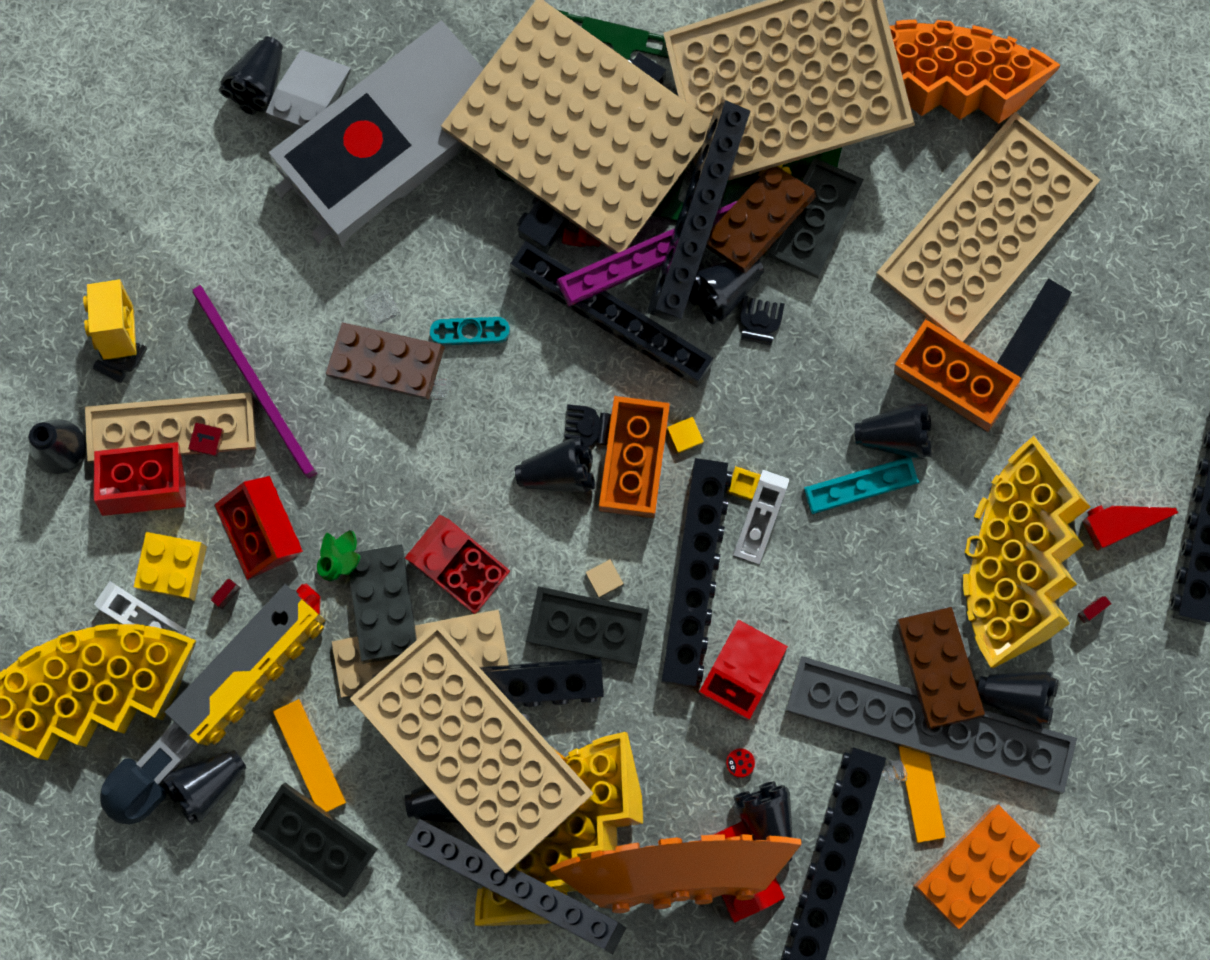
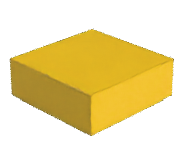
(685, 435)
(743, 484)

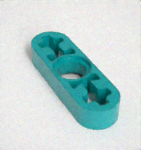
(462, 322)

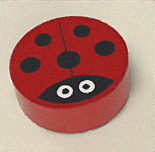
(740, 762)

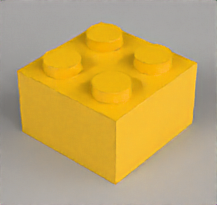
(110, 319)
(170, 566)

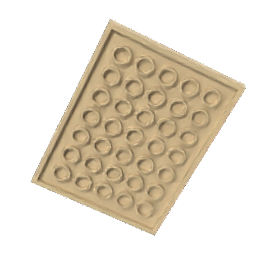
(803, 68)
(578, 126)

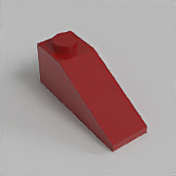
(1120, 522)

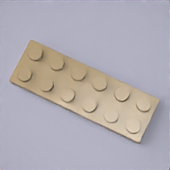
(170, 422)
(476, 634)

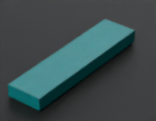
(861, 485)

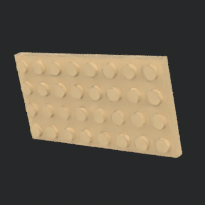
(987, 227)
(471, 747)

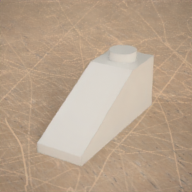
(761, 516)
(131, 610)

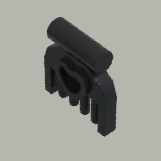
(760, 324)
(115, 367)
(590, 427)

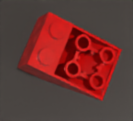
(457, 564)
(743, 670)

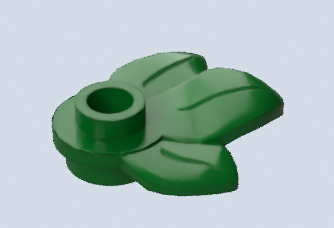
(337, 556)

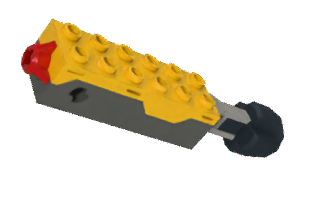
(216, 699)

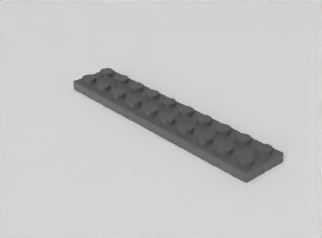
(896, 717)

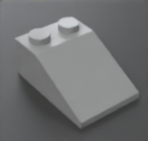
(306, 90)

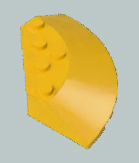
(1021, 555)
(87, 681)
(616, 802)

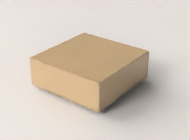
(604, 578)

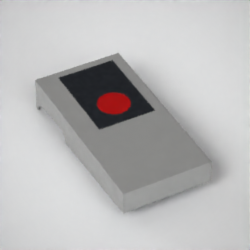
(378, 135)

